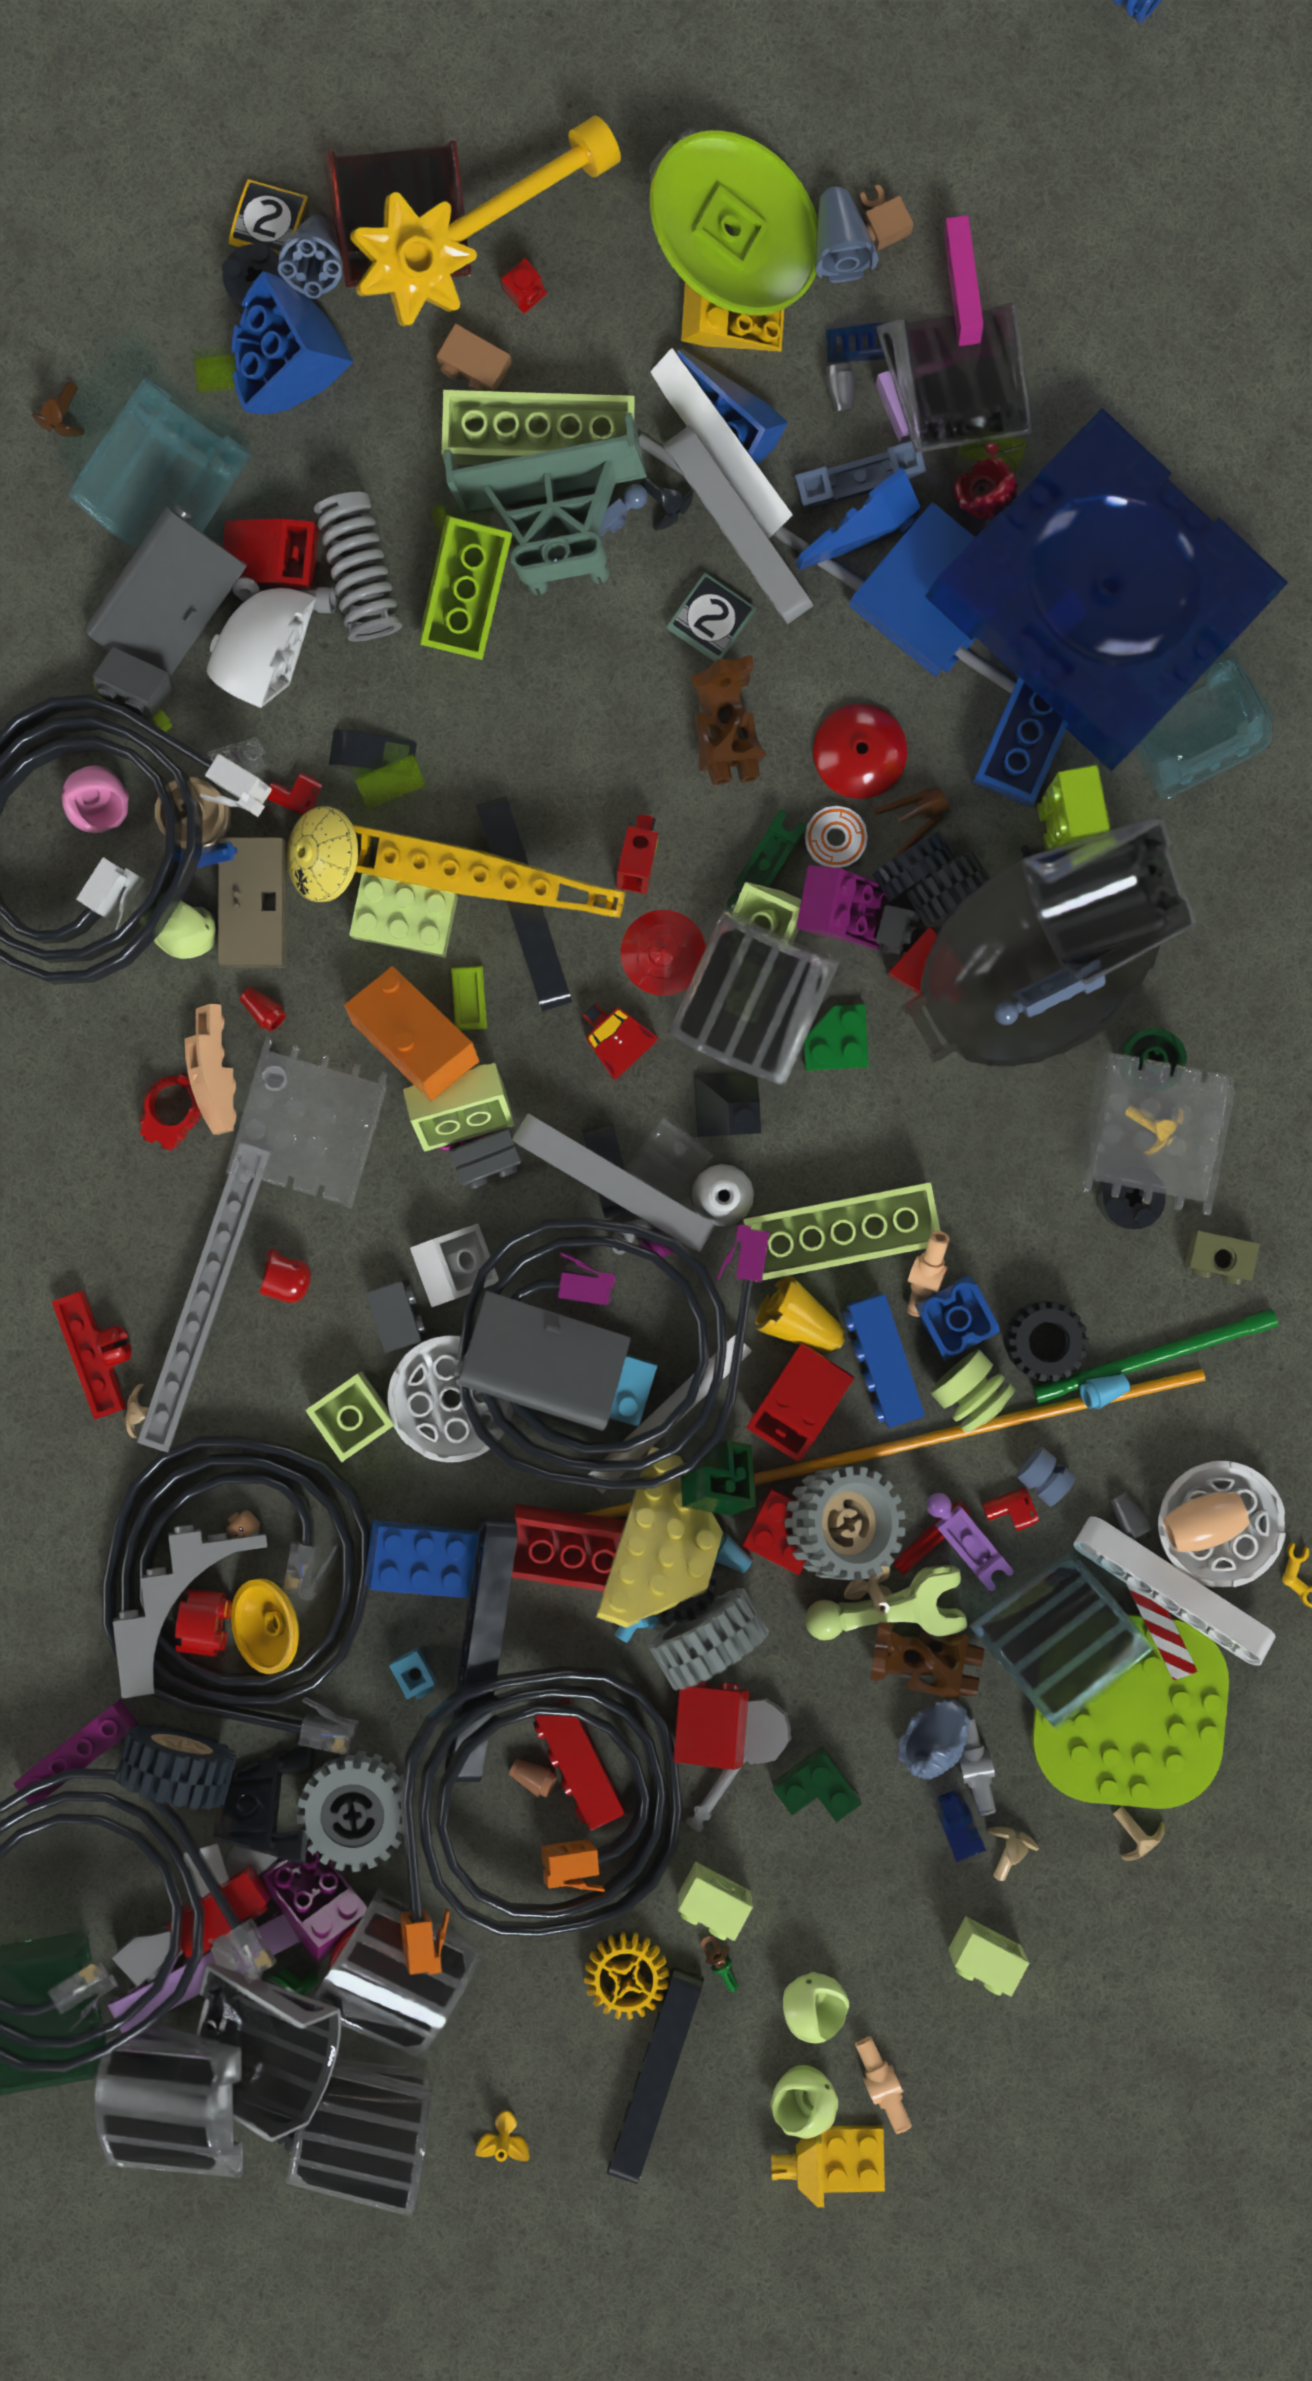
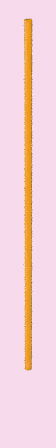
(941, 1436)

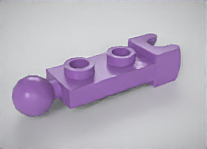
(967, 1539)

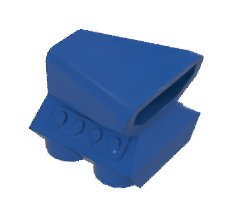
(957, 1317)

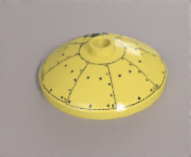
(322, 854)

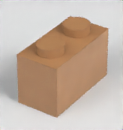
(473, 360)

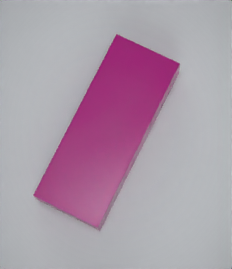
(963, 280)

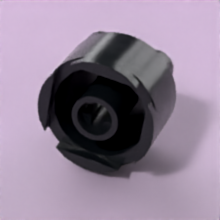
(244, 267)
(1126, 1216)

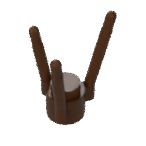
(929, 804)

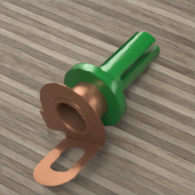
(720, 1963)

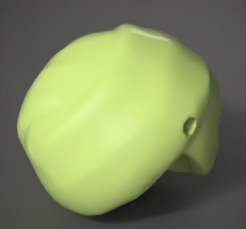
(188, 932)
(815, 2007)
(804, 2102)

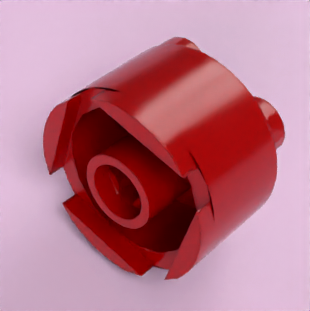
(202, 1622)

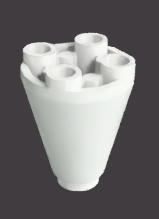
(706, 1191)

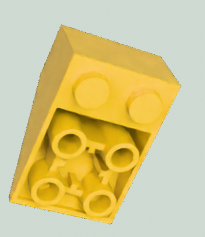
(717, 327)

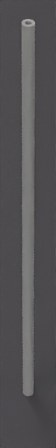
(843, 574)

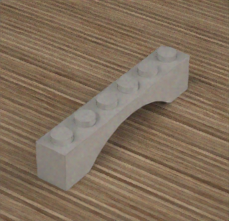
(147, 1949)

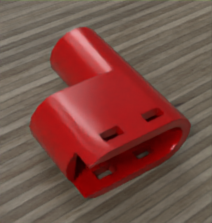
(300, 797)
(1014, 1505)

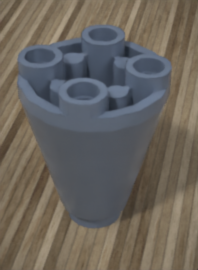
(311, 258)

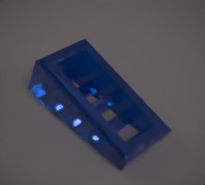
(858, 331)

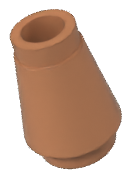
(533, 1777)

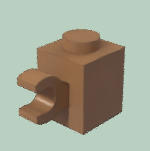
(885, 220)

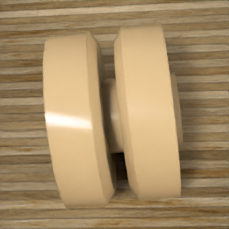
(215, 815)

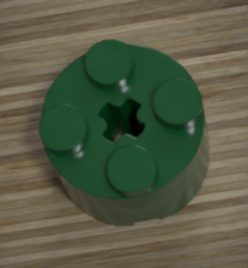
(1157, 1043)

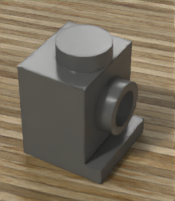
(897, 929)

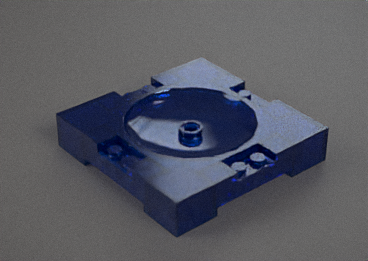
(1116, 523)

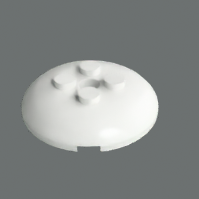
(420, 1410)
(1250, 1551)

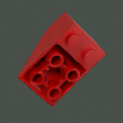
(275, 551)
(800, 1402)

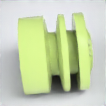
(972, 1391)

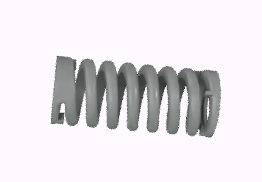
(352, 505)

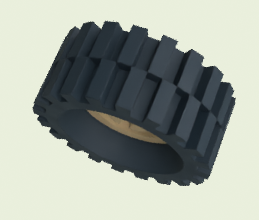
(175, 1767)

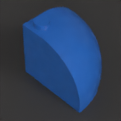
(283, 348)

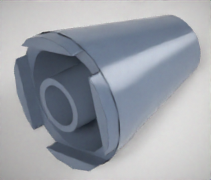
(842, 238)

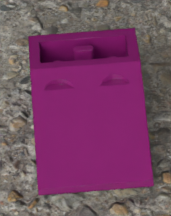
(841, 906)
(315, 1902)

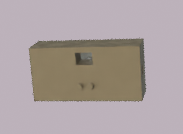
(253, 905)

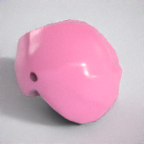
(95, 799)

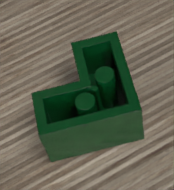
(723, 1483)
(814, 1778)

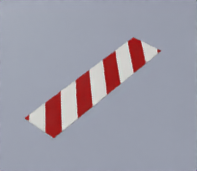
(1165, 1636)

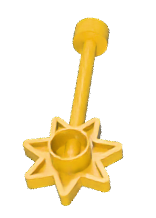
(419, 253)

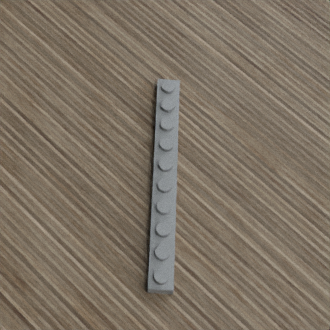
(199, 1311)

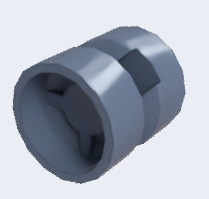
(1044, 1475)

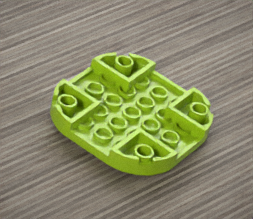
(1145, 1734)

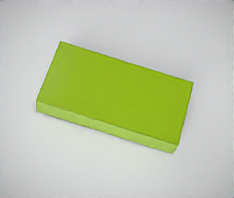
(469, 998)

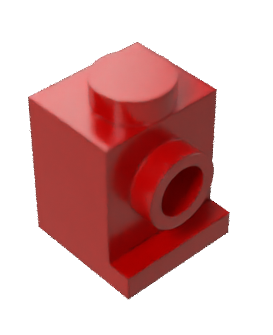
(523, 286)

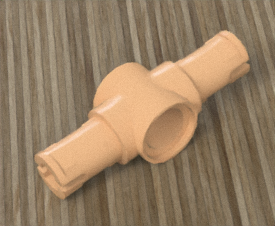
(928, 1271)
(883, 2085)

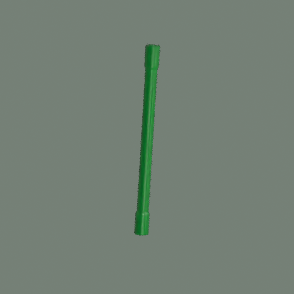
(1248, 1326)

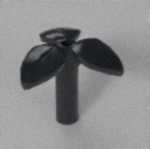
(670, 500)

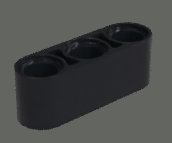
(604, 1143)

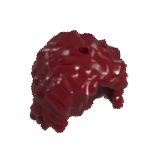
(998, 485)

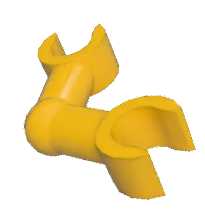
(1290, 1576)

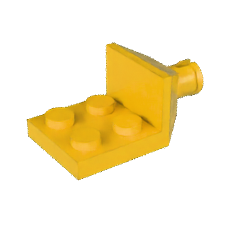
(835, 2162)

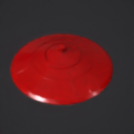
(662, 952)

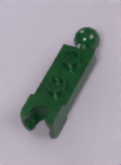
(768, 856)

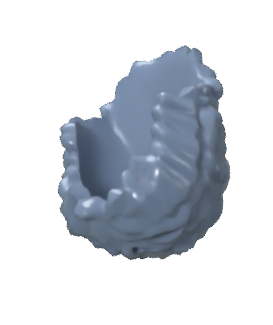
(934, 1739)

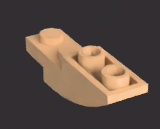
(210, 1082)

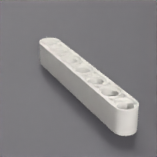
(1174, 1591)

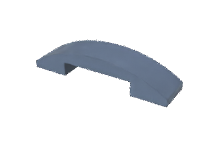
(859, 476)

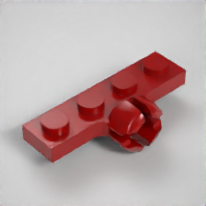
(93, 1353)

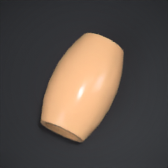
(1206, 1521)

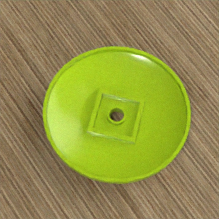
(738, 183)

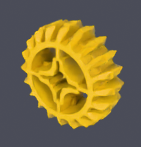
(636, 1983)

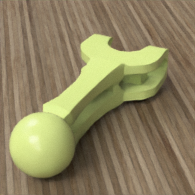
(914, 1604)

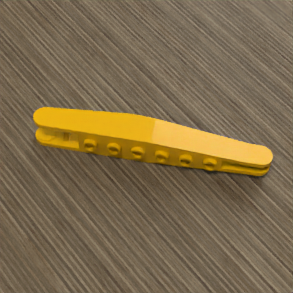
(475, 873)

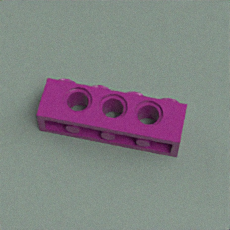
(80, 1748)

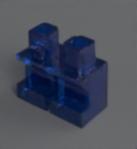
(954, 1822)

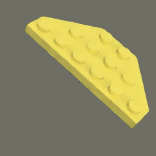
(661, 1552)

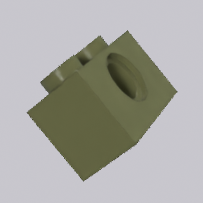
(1240, 1253)

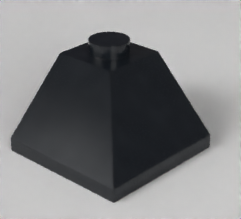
(727, 1104)

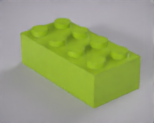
(464, 587)
(1073, 807)

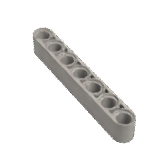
(738, 525)
(613, 1182)

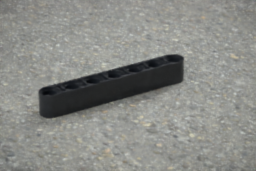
(527, 918)
(656, 2075)

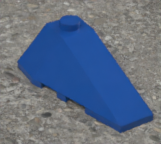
(748, 416)
(885, 513)

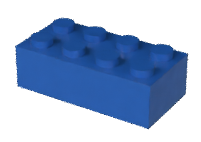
(1021, 746)
(884, 1360)
(420, 1559)

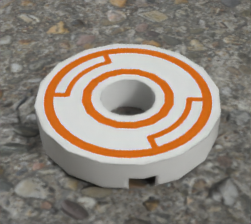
(836, 818)

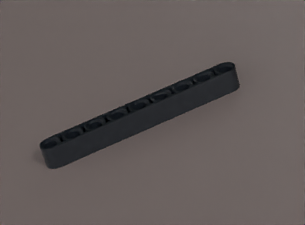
(484, 1627)

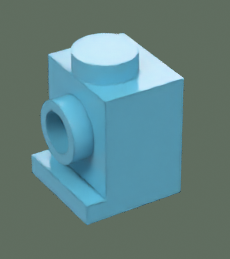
(401, 1669)

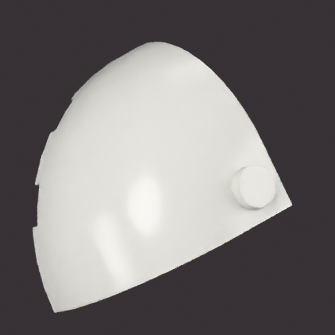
(261, 645)

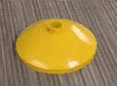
(265, 1626)

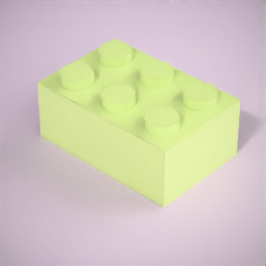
(403, 915)
(464, 1110)

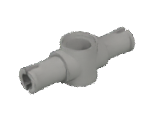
(978, 1771)

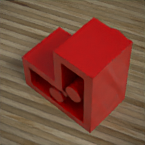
(768, 1532)

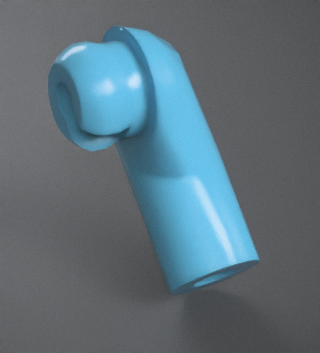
(625, 1633)

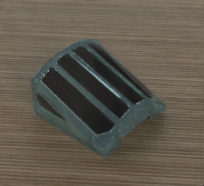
(1062, 1639)

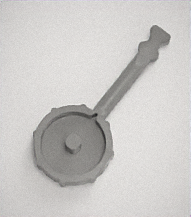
(765, 1739)

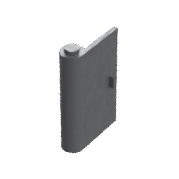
(165, 592)
(543, 1361)

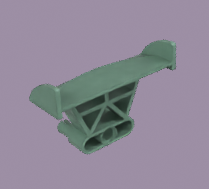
(548, 475)

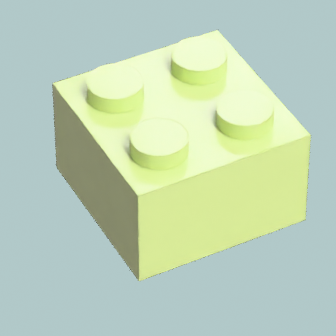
(351, 1416)
(714, 1902)
(988, 1957)

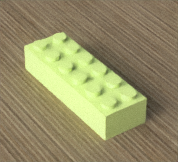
(509, 425)
(847, 1230)

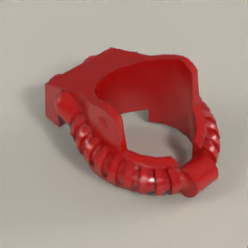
(154, 1128)

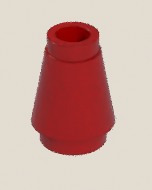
(263, 1009)

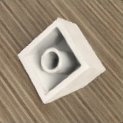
(451, 1264)

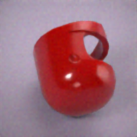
(285, 1278)

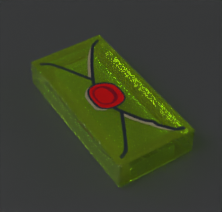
(1008, 449)

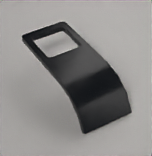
(362, 749)

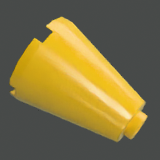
(799, 1318)

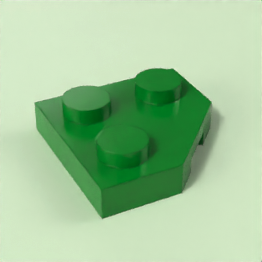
(838, 1040)

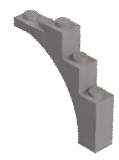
(138, 1634)

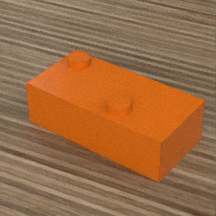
(411, 1033)

